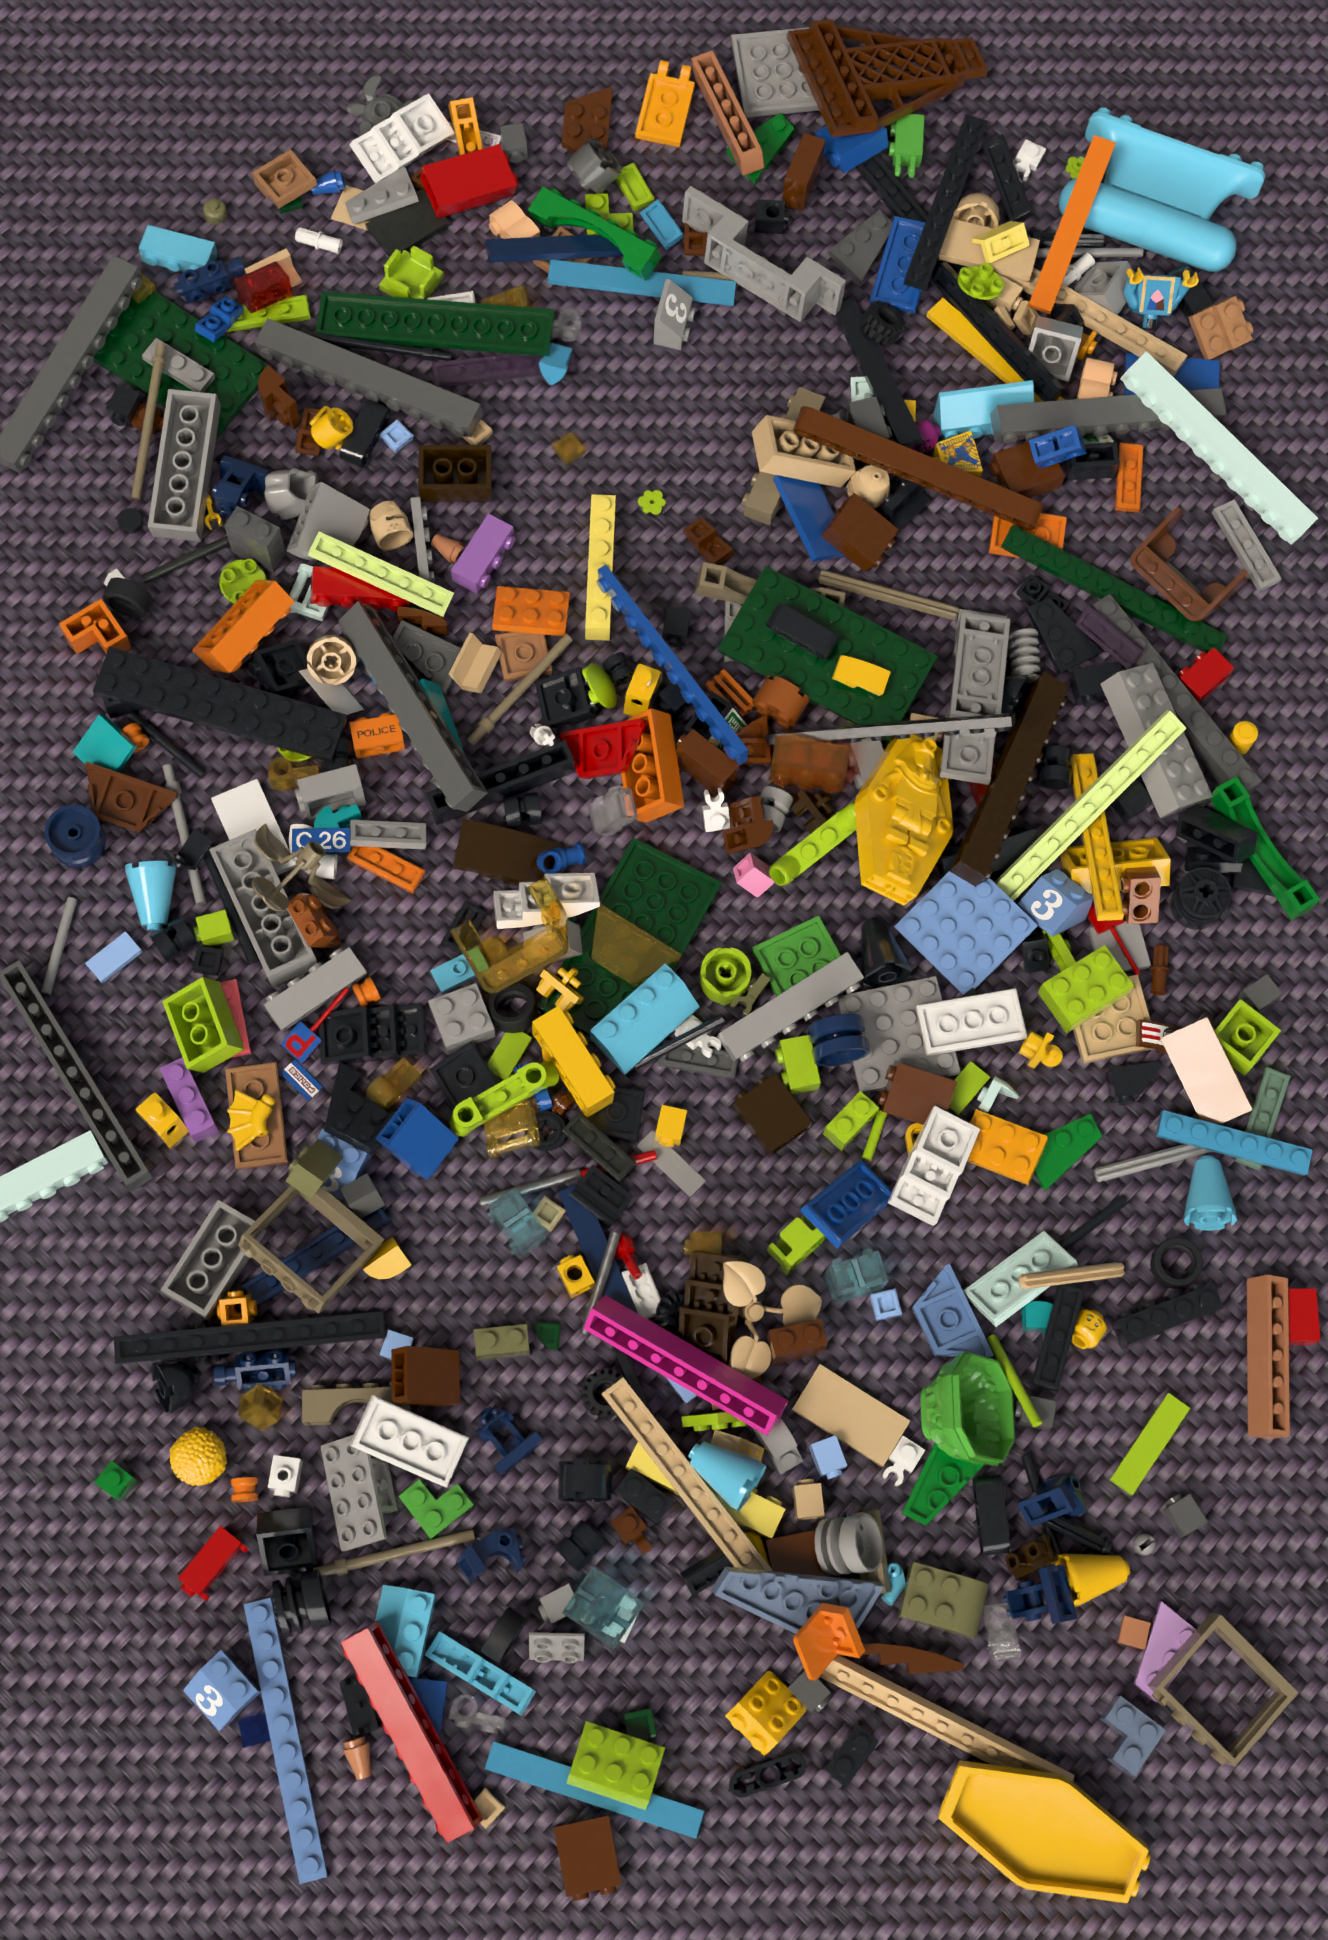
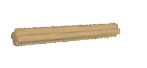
(1071, 1275)

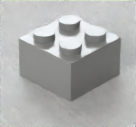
(1056, 345)
(461, 1018)

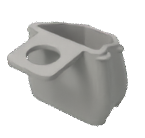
(288, 491)

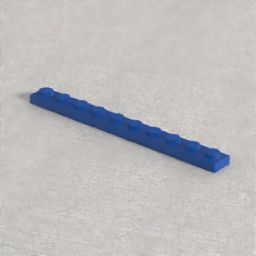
(675, 670)

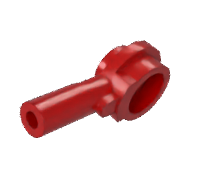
(625, 1251)

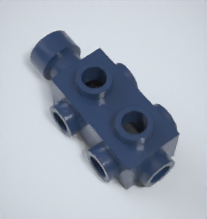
(208, 282)
(261, 1368)

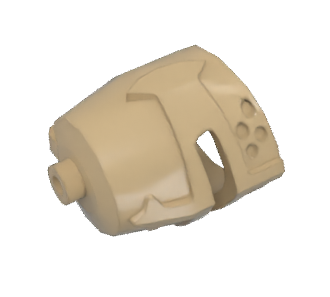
(870, 485)
(390, 526)

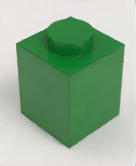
(115, 1481)

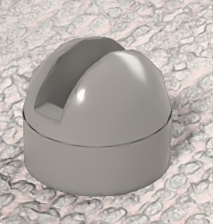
(1140, 1539)

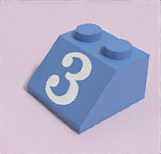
(1056, 902)
(350, 1167)
(221, 1690)

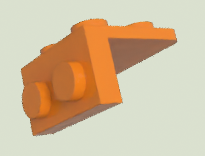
(824, 1636)

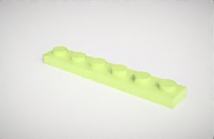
(380, 574)

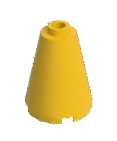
(1093, 1574)

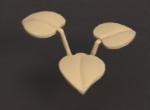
(740, 1286)

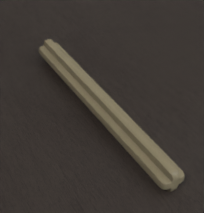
(888, 594)

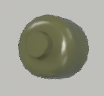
(215, 211)

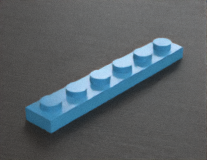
(1234, 1143)

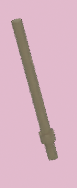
(486, 725)
(342, 1566)

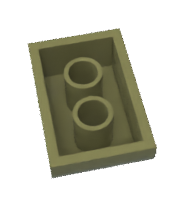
(943, 1600)

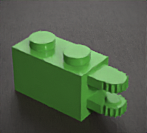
(907, 143)

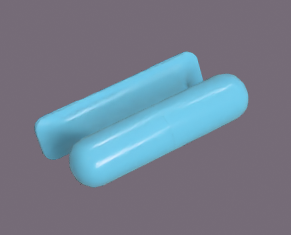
(1165, 192)

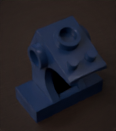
(236, 480)
(494, 1419)
(1062, 1492)
(473, 1558)
(1028, 1601)

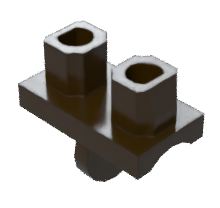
(805, 804)
(1031, 1557)

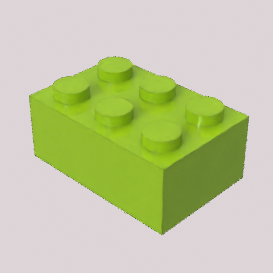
(1085, 989)
(203, 1025)
(615, 1765)

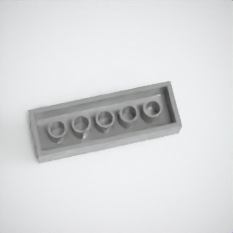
(184, 465)
(1174, 776)

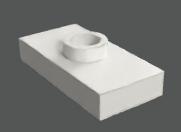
(643, 1292)

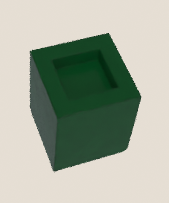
(640, 1724)

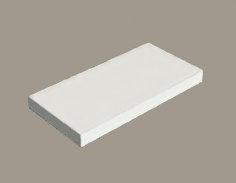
(246, 810)
(971, 1022)
(409, 1441)

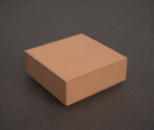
(1133, 1632)

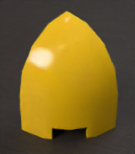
(387, 1261)

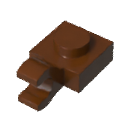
(138, 419)
(630, 1527)

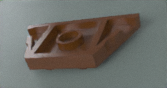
(586, 119)
(125, 799)

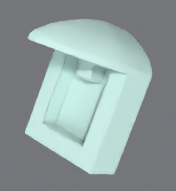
(859, 389)
(989, 1094)

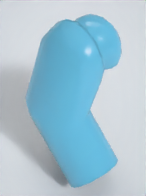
(897, 1583)

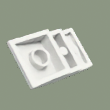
(402, 138)
(518, 909)
(933, 1165)

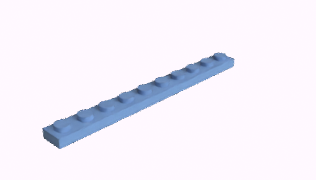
(285, 1741)

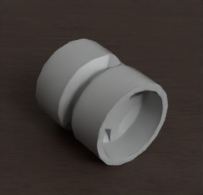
(775, 804)

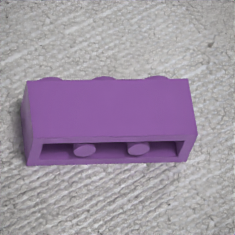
(483, 554)
(189, 1100)

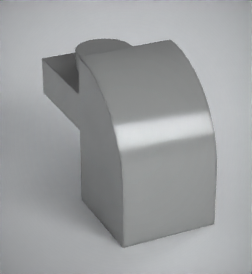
(780, 1447)

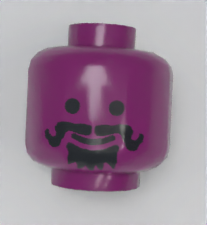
(930, 435)

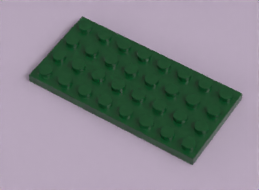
(157, 317)
(768, 653)
(654, 895)

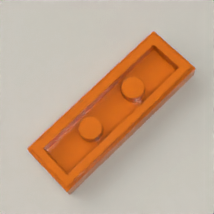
(1129, 477)
(387, 866)

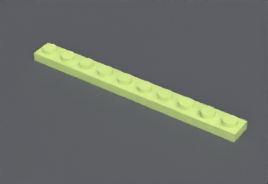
(1090, 805)

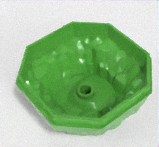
(970, 1410)

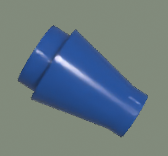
(329, 183)

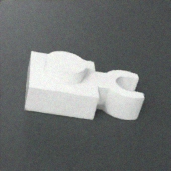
(1029, 158)
(715, 813)
(703, 1041)
(905, 1457)

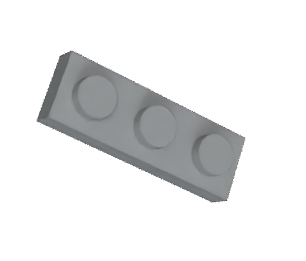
(181, 368)
(387, 834)

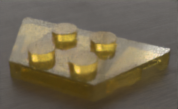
(627, 948)

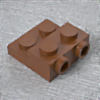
(313, 922)

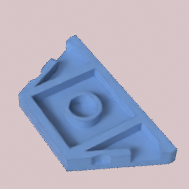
(949, 1318)

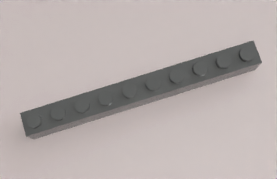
(68, 363)
(369, 378)
(1090, 415)
(412, 707)
(1202, 733)
(75, 1076)

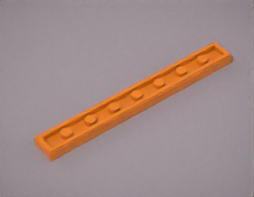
(1071, 224)

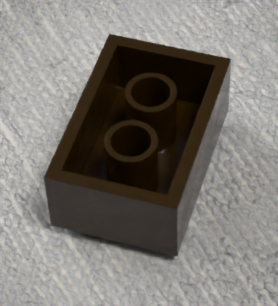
(455, 473)

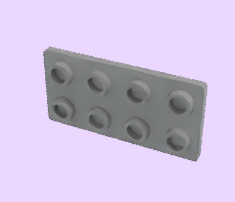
(358, 1493)

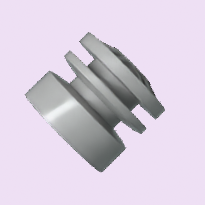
(848, 1544)

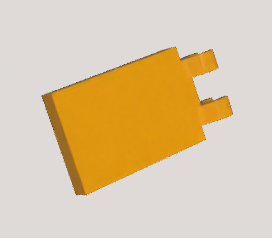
(665, 106)

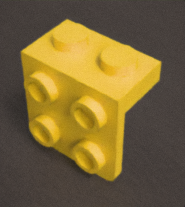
(766, 1713)

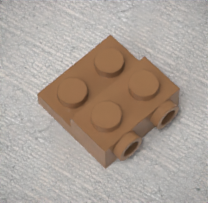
(284, 179)
(1221, 327)

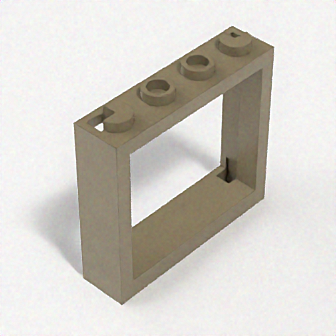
(338, 1215)
(1263, 1719)

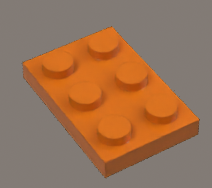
(1049, 528)
(531, 611)

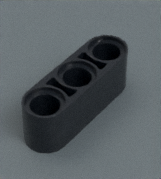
(1195, 298)
(365, 433)
(802, 631)
(991, 1515)

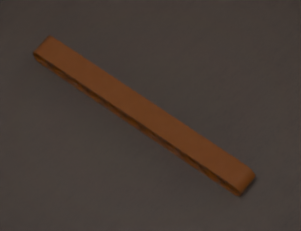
(917, 468)

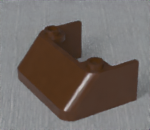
(1152, 563)

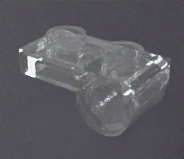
(567, 333)
(1001, 1633)
(489, 1722)

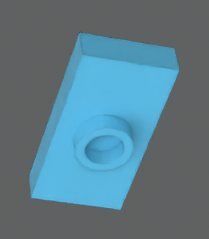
(452, 974)

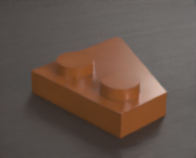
(754, 738)

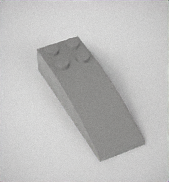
(272, 933)

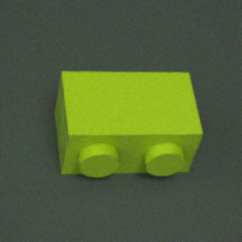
(798, 1065)
(851, 1120)

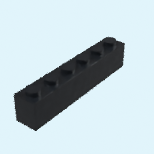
(510, 779)

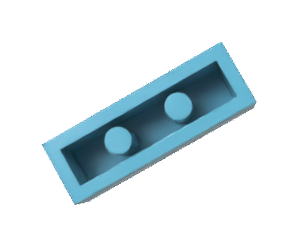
(175, 250)

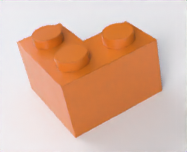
(92, 626)

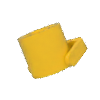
(331, 428)

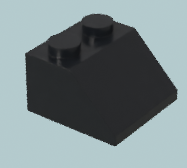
(287, 1541)

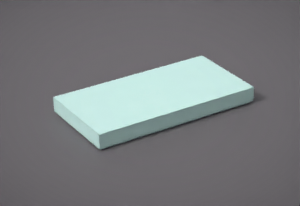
(998, 1291)

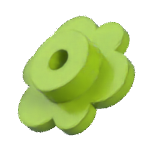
(1074, 166)
(652, 497)

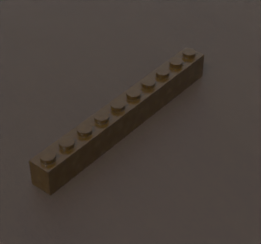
(1009, 780)

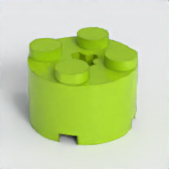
(725, 961)

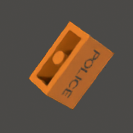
(376, 735)

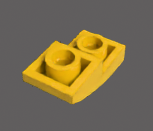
(861, 674)

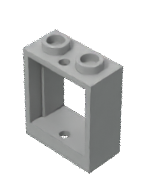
(330, 788)

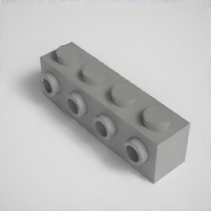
(314, 989)

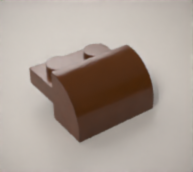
(276, 399)
(747, 826)

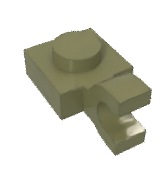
(755, 990)

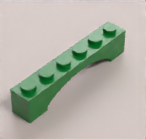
(554, 210)
(1288, 887)

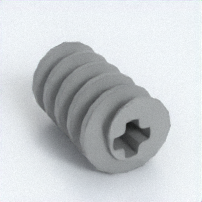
(1023, 653)

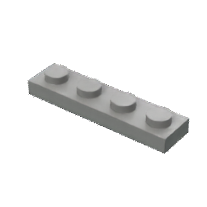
(1246, 545)
(424, 556)

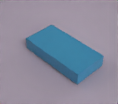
(661, 224)

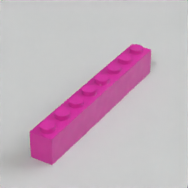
(685, 1365)

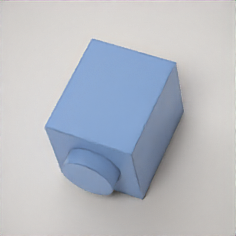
(828, 1457)

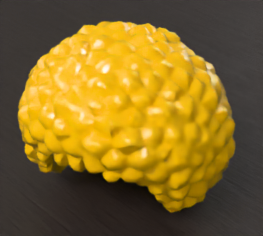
(198, 1456)

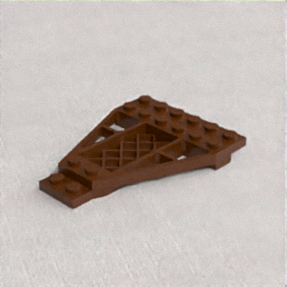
(847, 97)

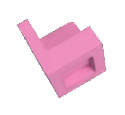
(753, 875)

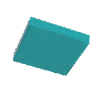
(105, 745)

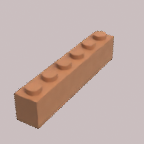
(727, 112)
(1268, 1357)

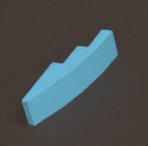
(480, 1673)

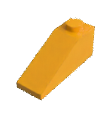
(465, 125)

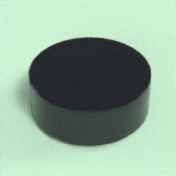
(130, 520)

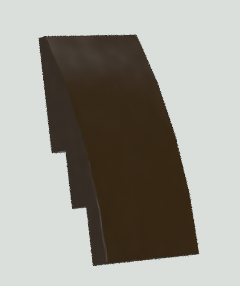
(501, 853)
(707, 1316)

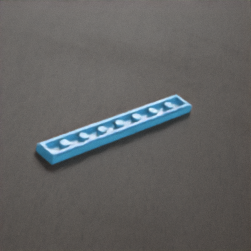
(622, 281)
(554, 1777)

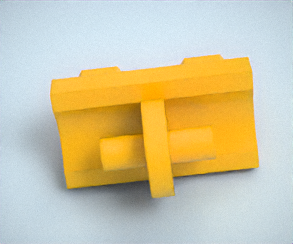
(551, 982)
(1037, 1050)

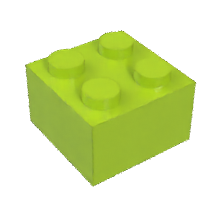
(1245, 1036)

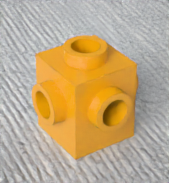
(229, 1315)

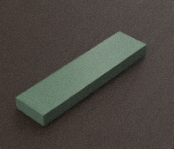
(1266, 1107)

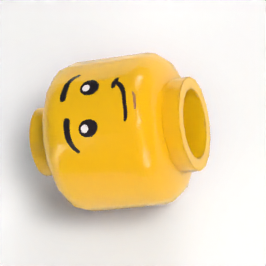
(1088, 1329)

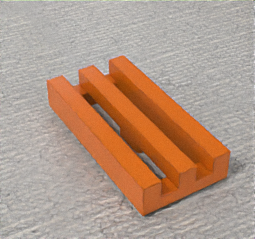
(717, 679)

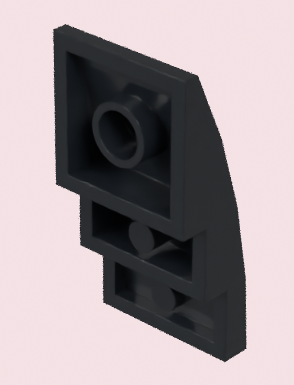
(373, 1034)

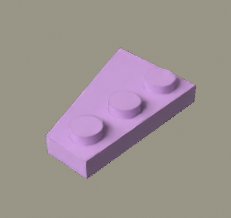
(1164, 1640)

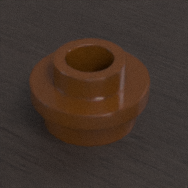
(563, 1103)

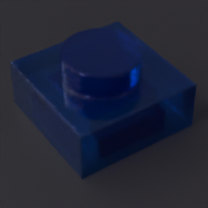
(254, 1730)

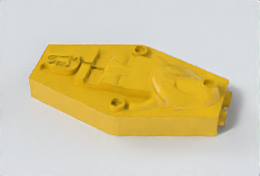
(903, 818)
(1044, 1832)

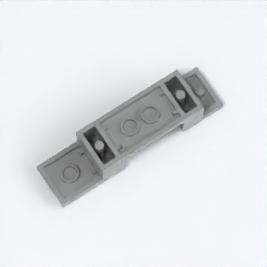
(729, 256)
(976, 691)

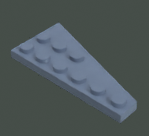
(794, 1597)

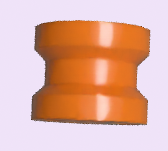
(134, 732)
(366, 992)
(244, 1489)

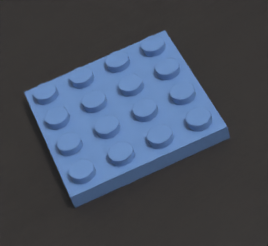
(965, 929)

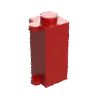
(210, 1563)

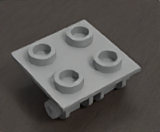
(556, 1646)

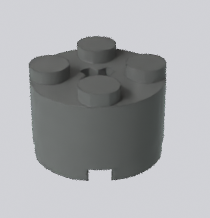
(594, 166)

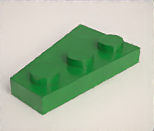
(772, 138)
(1064, 1148)
(937, 1484)

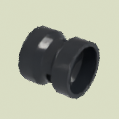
(618, 668)

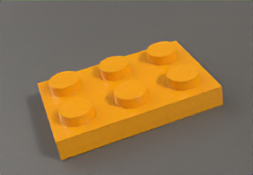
(1006, 1147)

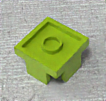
(410, 274)
(796, 1243)

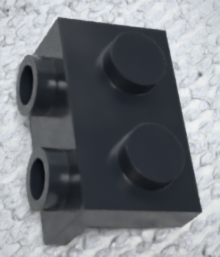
(905, 504)
(1203, 858)

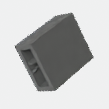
(255, 539)

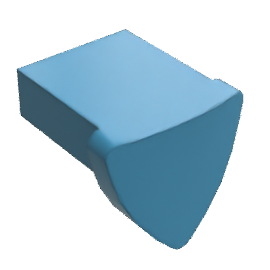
(555, 366)

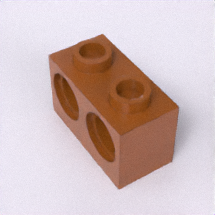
(1145, 895)

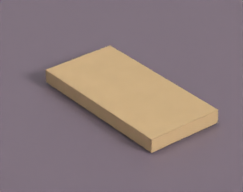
(961, 250)
(851, 1415)

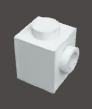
(285, 1475)

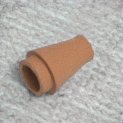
(449, 548)
(358, 1756)

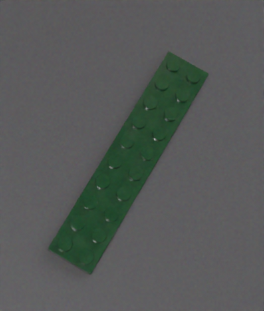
(437, 323)

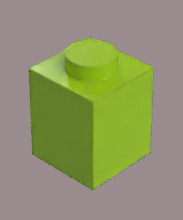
(213, 929)

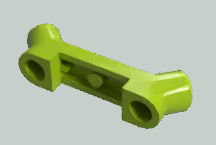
(814, 846)
(503, 1096)

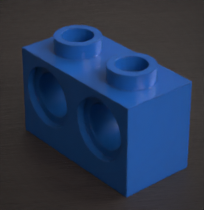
(1057, 446)

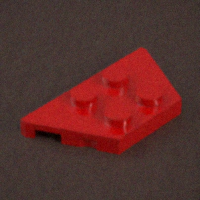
(604, 748)

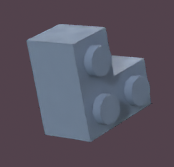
(1137, 1733)

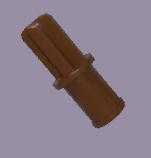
(1160, 970)

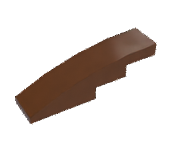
(915, 1660)

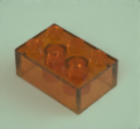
(809, 764)

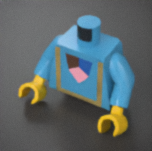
(1155, 294)

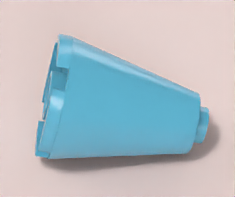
(152, 891)
(1209, 1198)
(727, 1472)

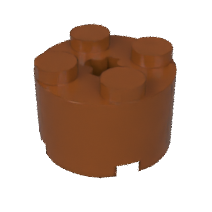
(780, 702)

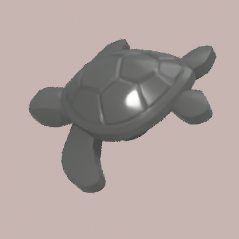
(376, 108)

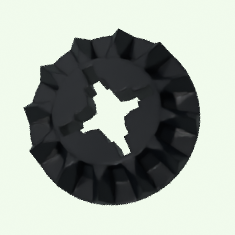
(554, 1123)
(667, 1306)

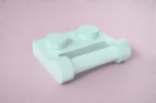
(305, 608)

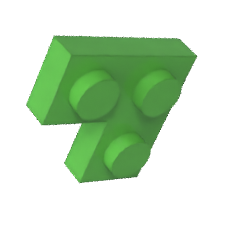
(435, 1514)

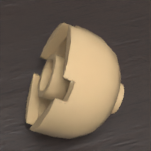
(978, 209)
(331, 659)

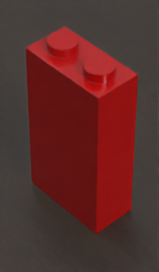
(468, 180)

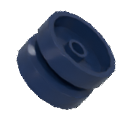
(75, 836)
(838, 1040)

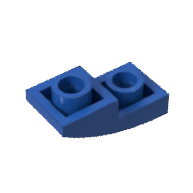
(220, 319)

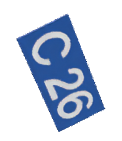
(329, 838)

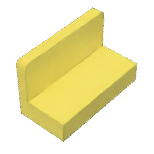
(1002, 240)

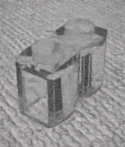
(612, 811)

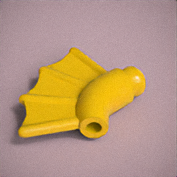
(249, 1118)

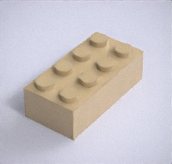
(793, 456)

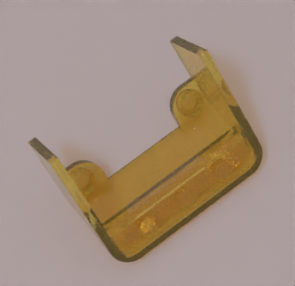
(500, 967)

